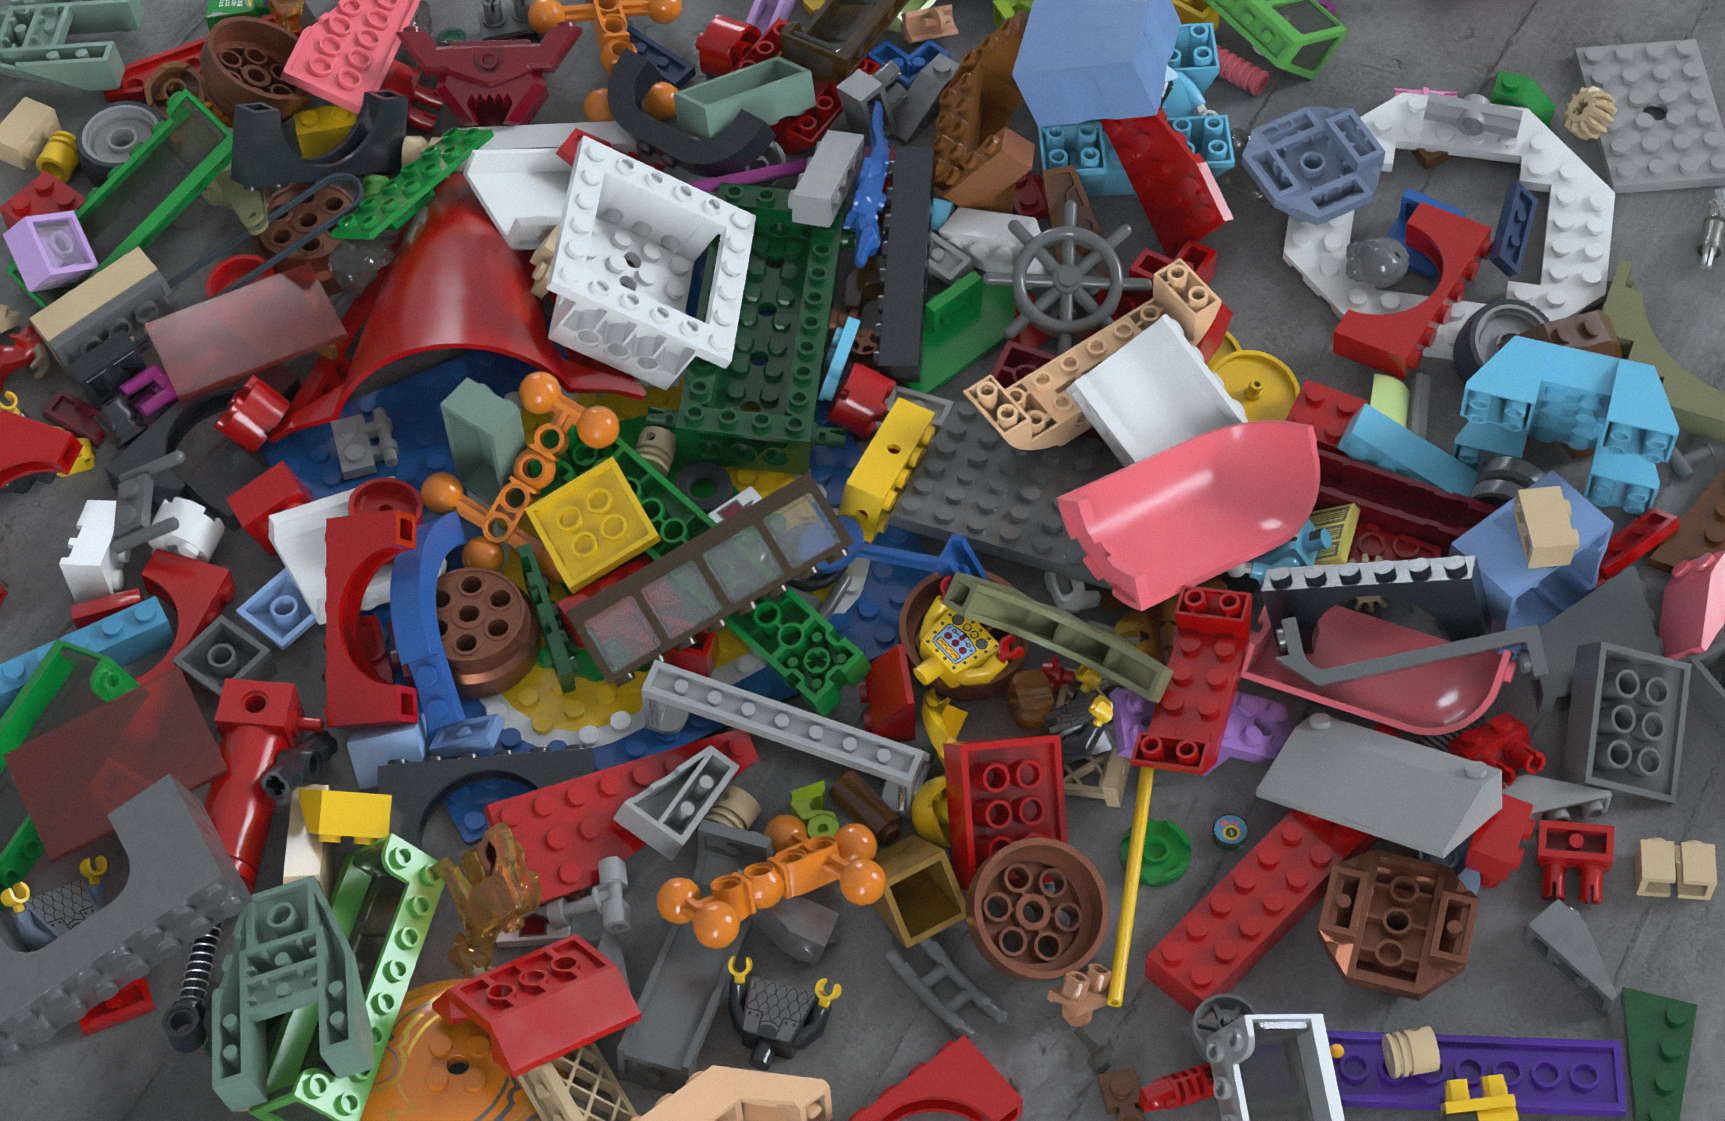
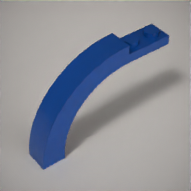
(416, 621)

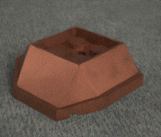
(1405, 892)

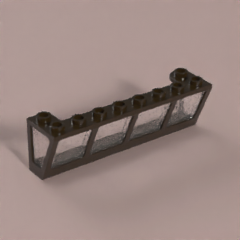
(710, 580)

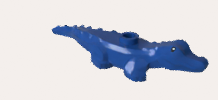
(868, 192)

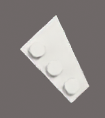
(988, 240)
(93, 565)

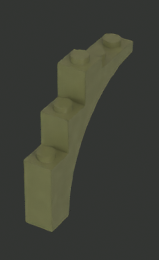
(1058, 631)

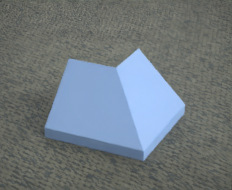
(278, 611)

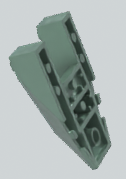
(36, 33)
(282, 960)

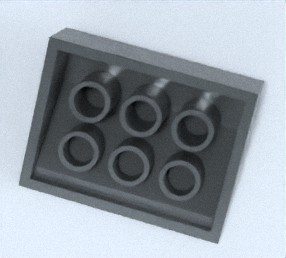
(1626, 722)

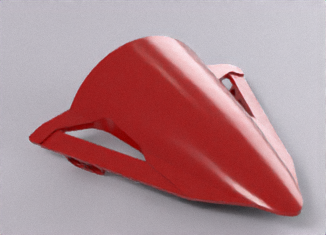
(447, 289)

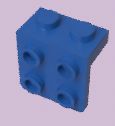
(1410, 200)

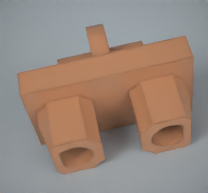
(928, 24)
(1082, 994)

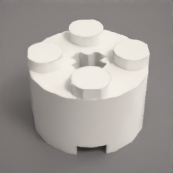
(196, 533)

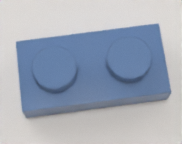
(467, 736)

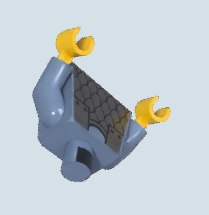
(57, 911)

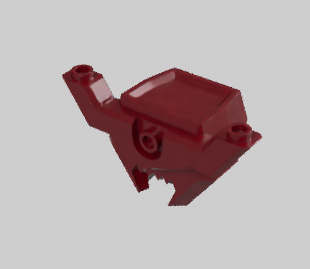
(494, 78)

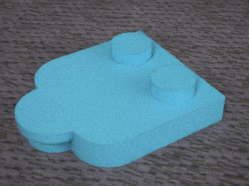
(838, 356)

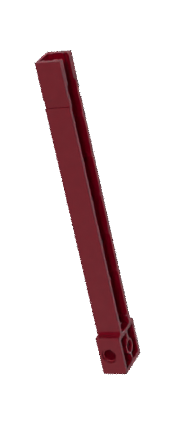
(1383, 497)

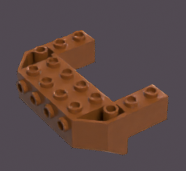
(973, 142)

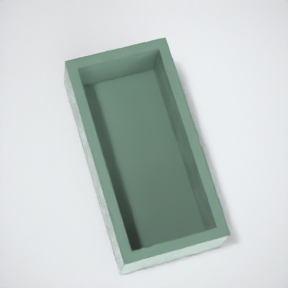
(764, 89)
(484, 439)

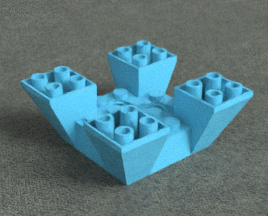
(1092, 152)
(1576, 401)

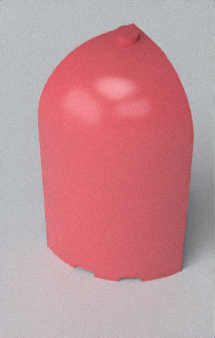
(1195, 508)
(1416, 700)

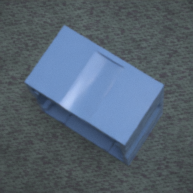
(1095, 59)
(1534, 595)

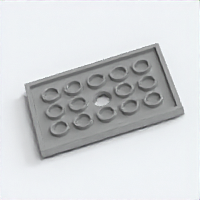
(1647, 152)

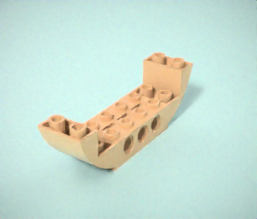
(1040, 411)

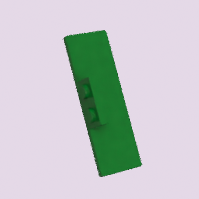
(412, 187)
(962, 328)

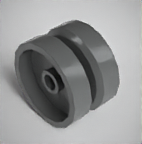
(1502, 478)

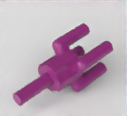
(156, 397)

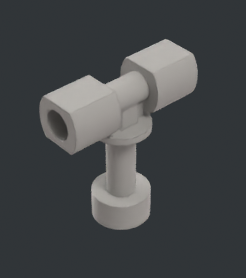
(605, 898)

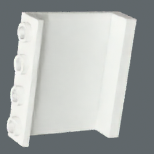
(520, 191)
(1154, 394)
(301, 545)

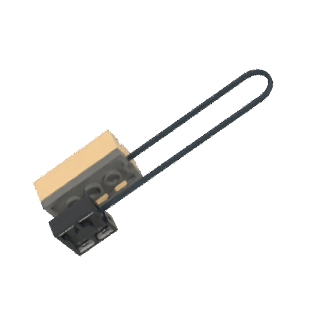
(103, 319)

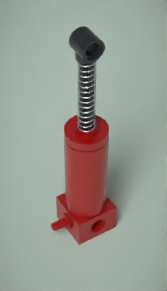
(253, 726)

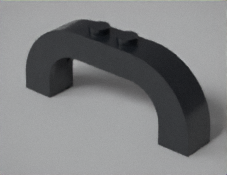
(720, 156)

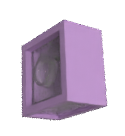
(50, 250)

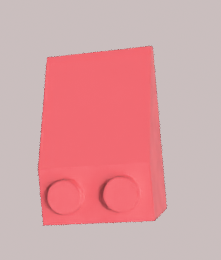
(1693, 606)

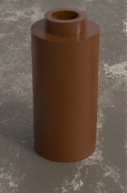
(866, 807)

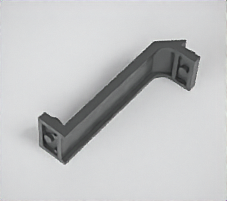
(1530, 658)
(688, 976)

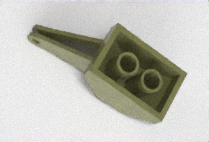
(247, 205)

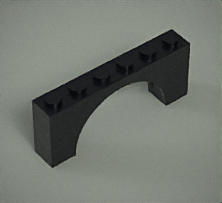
(265, 159)
(177, 421)
(1442, 587)
(425, 785)

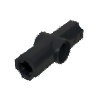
(299, 765)

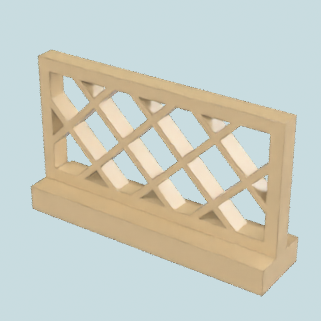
(1115, 769)
(552, 1093)

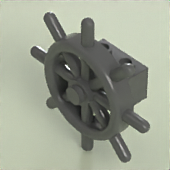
(1068, 283)

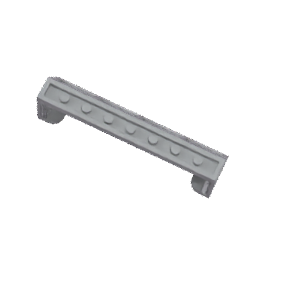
(674, 693)

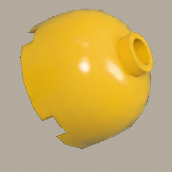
(930, 812)

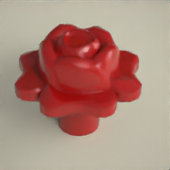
(1056, 674)

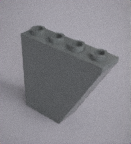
(1609, 614)

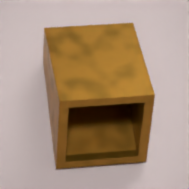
(919, 890)

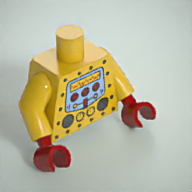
(959, 647)

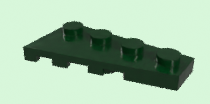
(548, 614)
(1658, 1052)

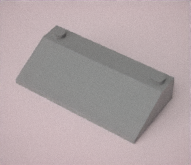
(1382, 785)

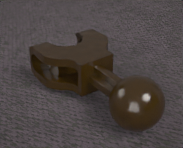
(864, 283)

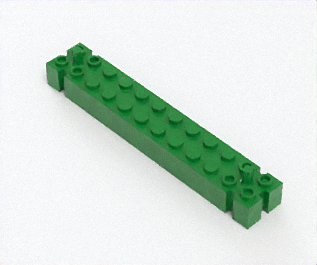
(781, 630)

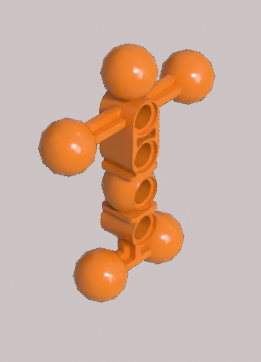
(610, 29)
(444, 493)
(794, 870)

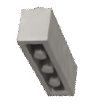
(827, 178)

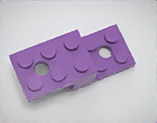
(1240, 738)

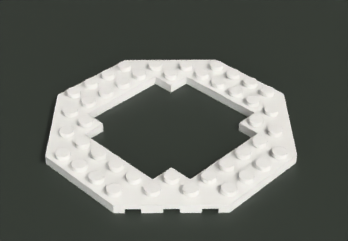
(1575, 232)

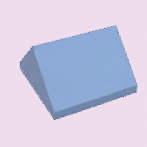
(380, 744)

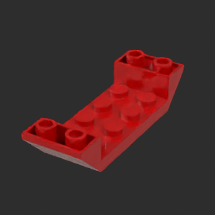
(1201, 692)

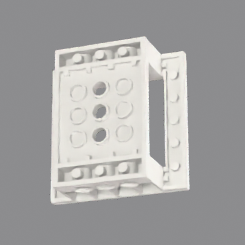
(662, 226)

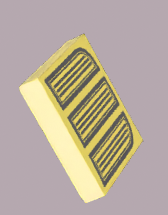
(1341, 524)

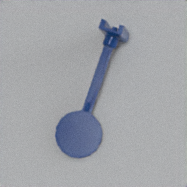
(955, 556)

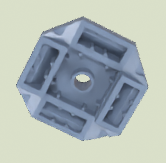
(1315, 163)

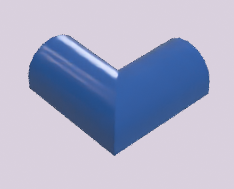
(909, 64)

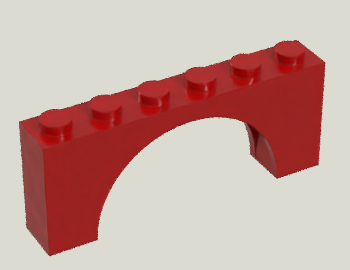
(1397, 340)
(33, 448)
(354, 554)
(194, 591)
(953, 1083)

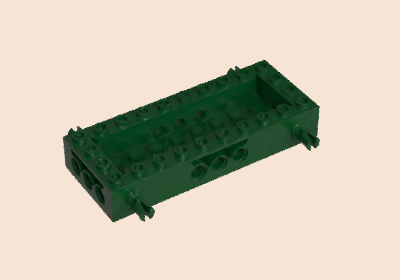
(793, 342)

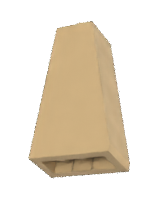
(304, 851)

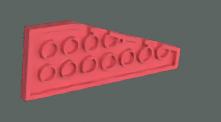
(349, 50)

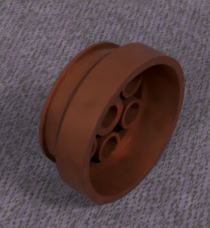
(245, 64)
(298, 223)
(909, 627)
(494, 661)
(1077, 892)

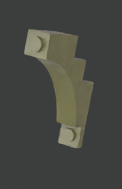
(1694, 404)

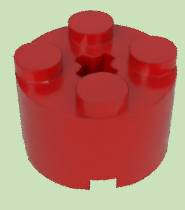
(725, 44)
(860, 400)
(252, 414)

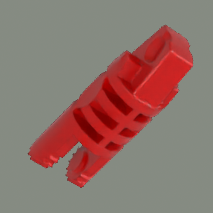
(1178, 1089)

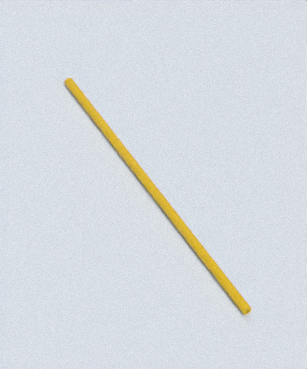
(1130, 887)

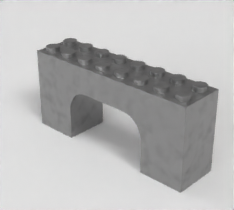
(174, 894)

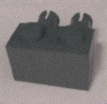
(506, 22)
(862, 90)

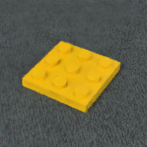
(592, 525)

